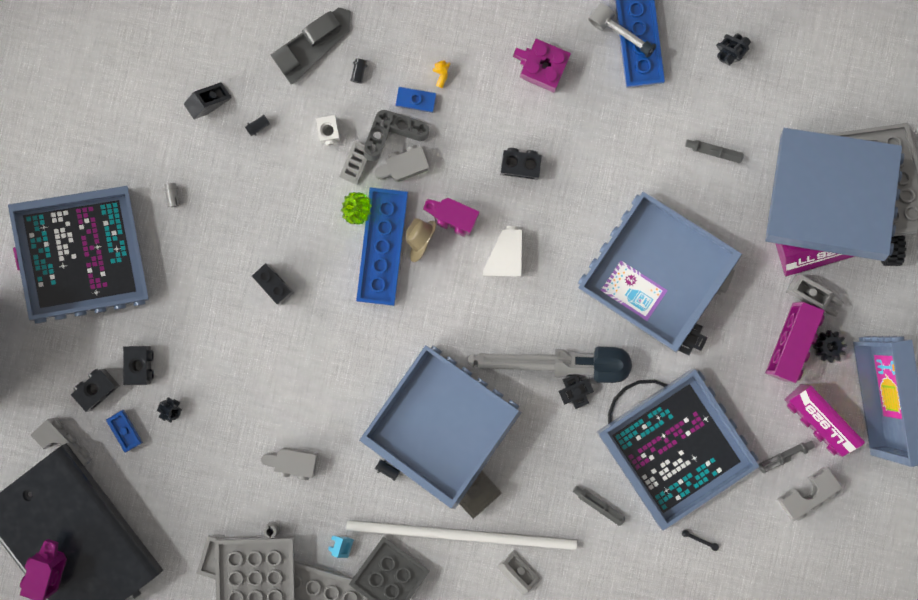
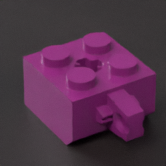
(539, 54)
(452, 214)
(43, 572)

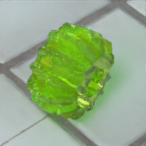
(356, 208)

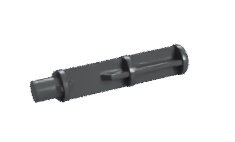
(714, 150)
(785, 456)
(599, 505)

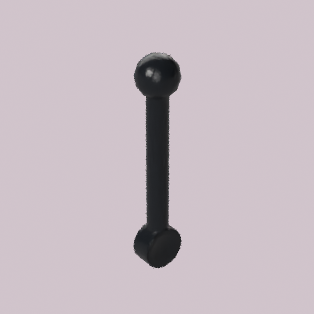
(714, 546)

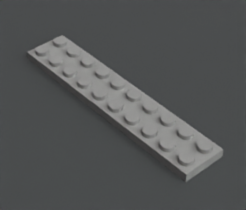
(310, 581)

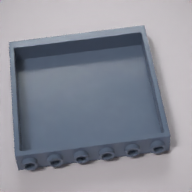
(441, 426)

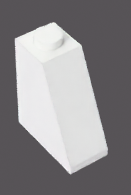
(506, 255)

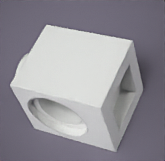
(322, 124)

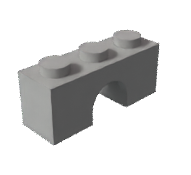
(52, 432)
(824, 487)

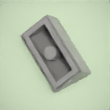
(518, 572)

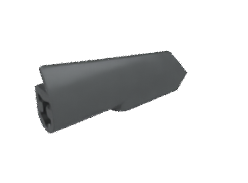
(312, 44)

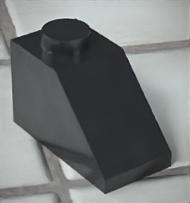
(207, 100)

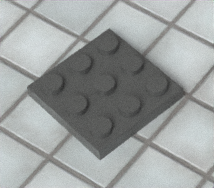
(389, 574)

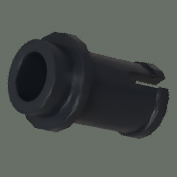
(358, 70)
(257, 125)
(387, 469)

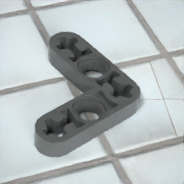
(391, 126)

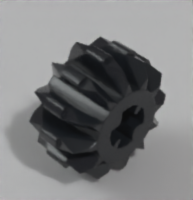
(822, 347)

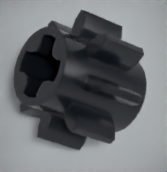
(169, 409)

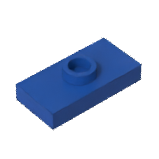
(415, 99)
(124, 431)

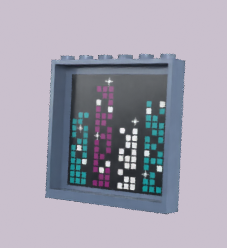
(78, 254)
(678, 448)

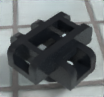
(735, 50)
(692, 339)
(576, 391)

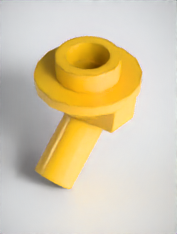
(441, 68)

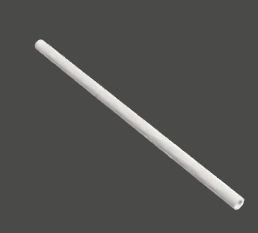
(461, 535)

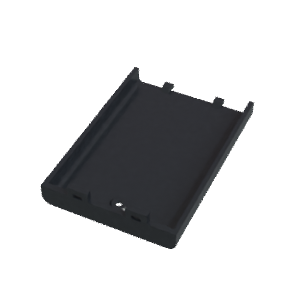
(72, 509)

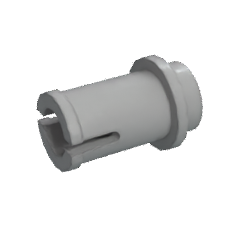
(171, 194)
(276, 528)

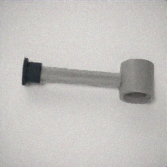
(603, 17)

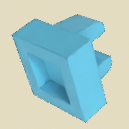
(342, 546)

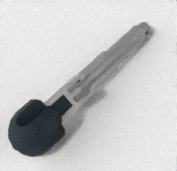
(606, 363)

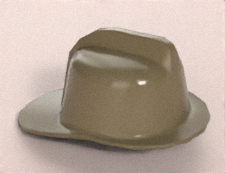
(418, 237)

